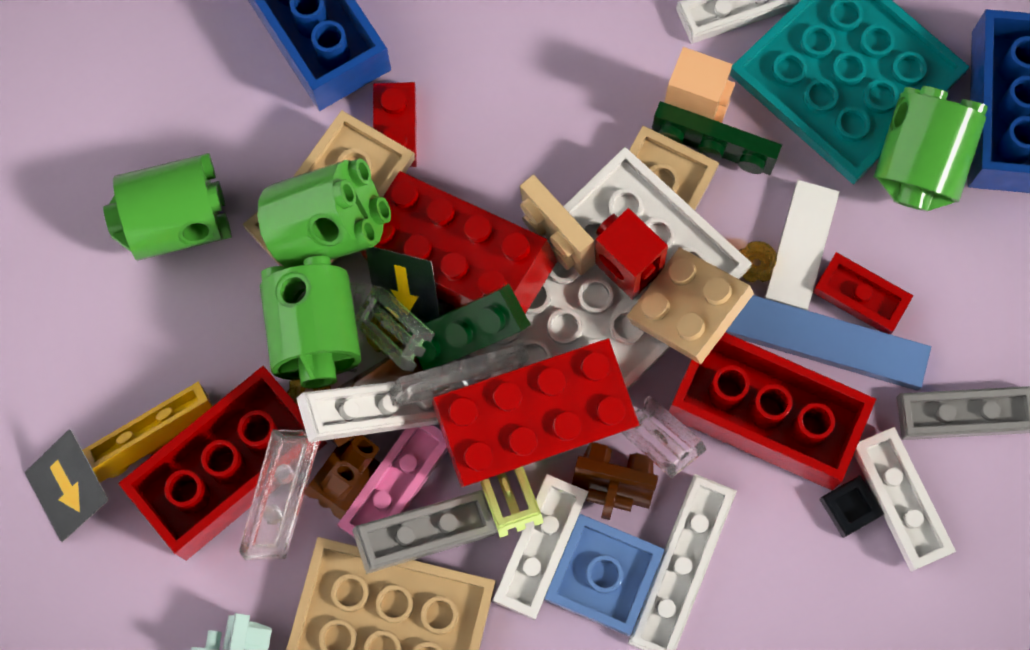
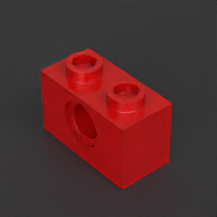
(629, 252)

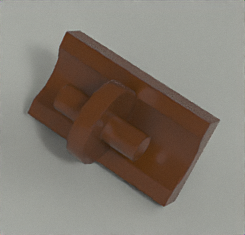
(344, 475)
(614, 484)

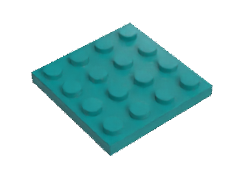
(839, 72)

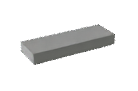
(964, 413)
(424, 531)

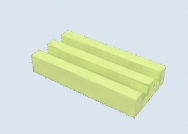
(517, 518)

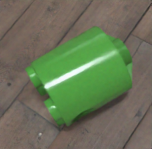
(929, 148)
(167, 208)
(322, 213)
(310, 322)

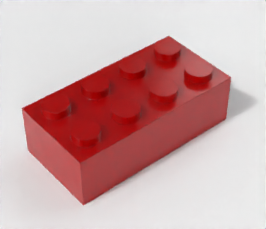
(466, 244)
(774, 410)
(534, 412)
(213, 465)

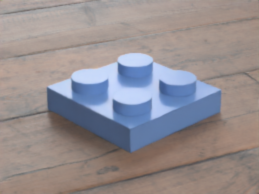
(604, 575)

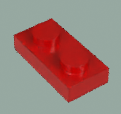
(396, 113)
(862, 294)

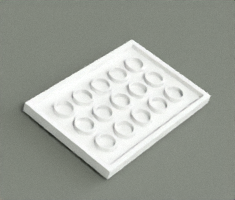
(591, 307)

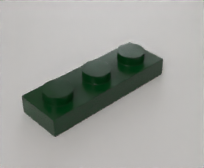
(716, 139)
(473, 327)

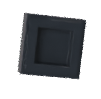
(851, 506)

